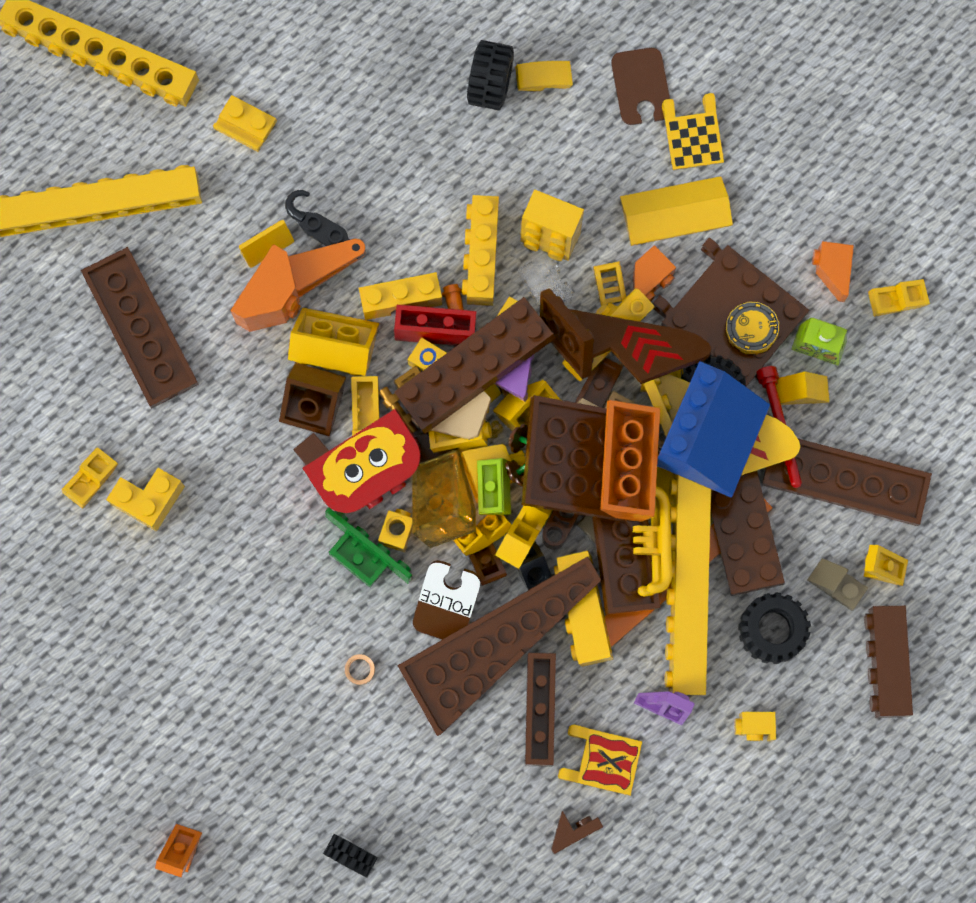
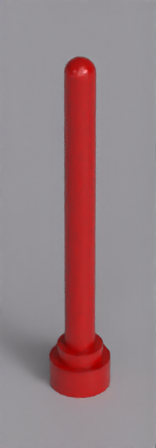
(768, 379)

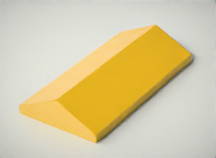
(676, 210)

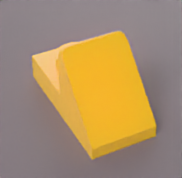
(885, 565)

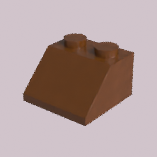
(312, 398)

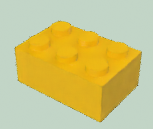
(551, 225)

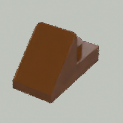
(487, 565)
(566, 836)

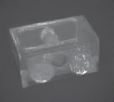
(541, 275)

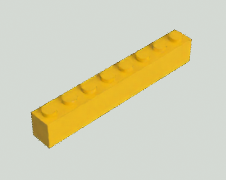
(99, 200)
(688, 587)

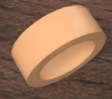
(359, 657)

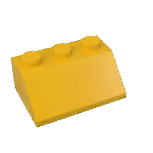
(332, 341)

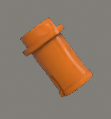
(453, 296)

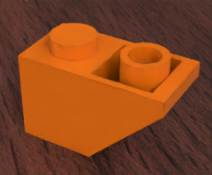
(652, 272)

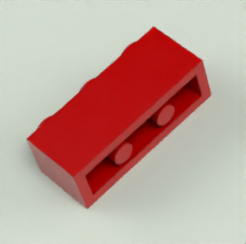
(433, 324)

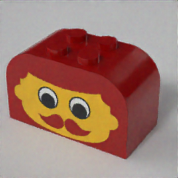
(366, 465)

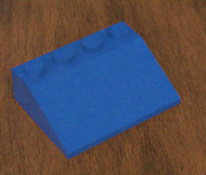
(713, 430)

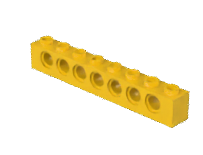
(17, 12)

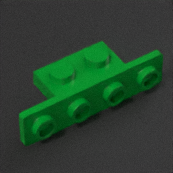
(362, 555)

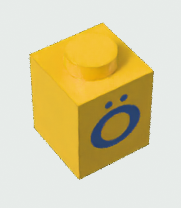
(424, 355)

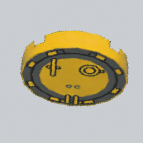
(752, 327)

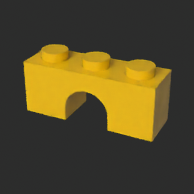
(382, 298)
(522, 535)

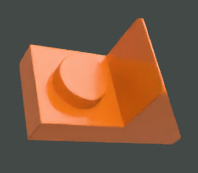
(178, 851)

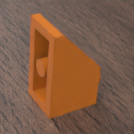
(834, 267)

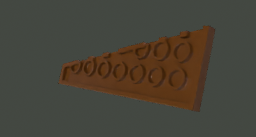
(468, 662)

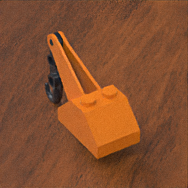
(282, 279)

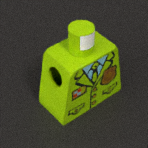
(820, 340)

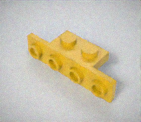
(633, 308)

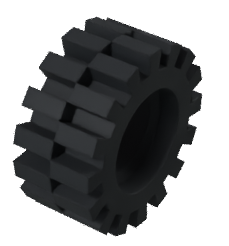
(350, 855)

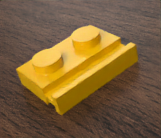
(244, 123)

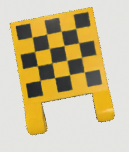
(693, 138)

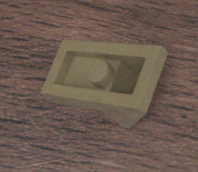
(837, 583)

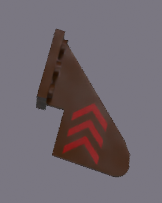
(641, 347)

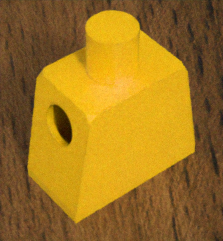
(471, 457)

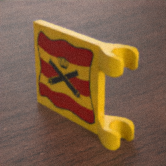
(606, 762)

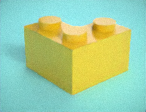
(147, 505)

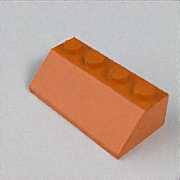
(630, 461)

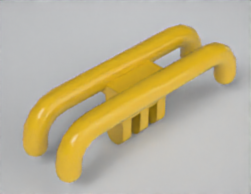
(657, 542)

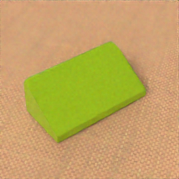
(493, 487)

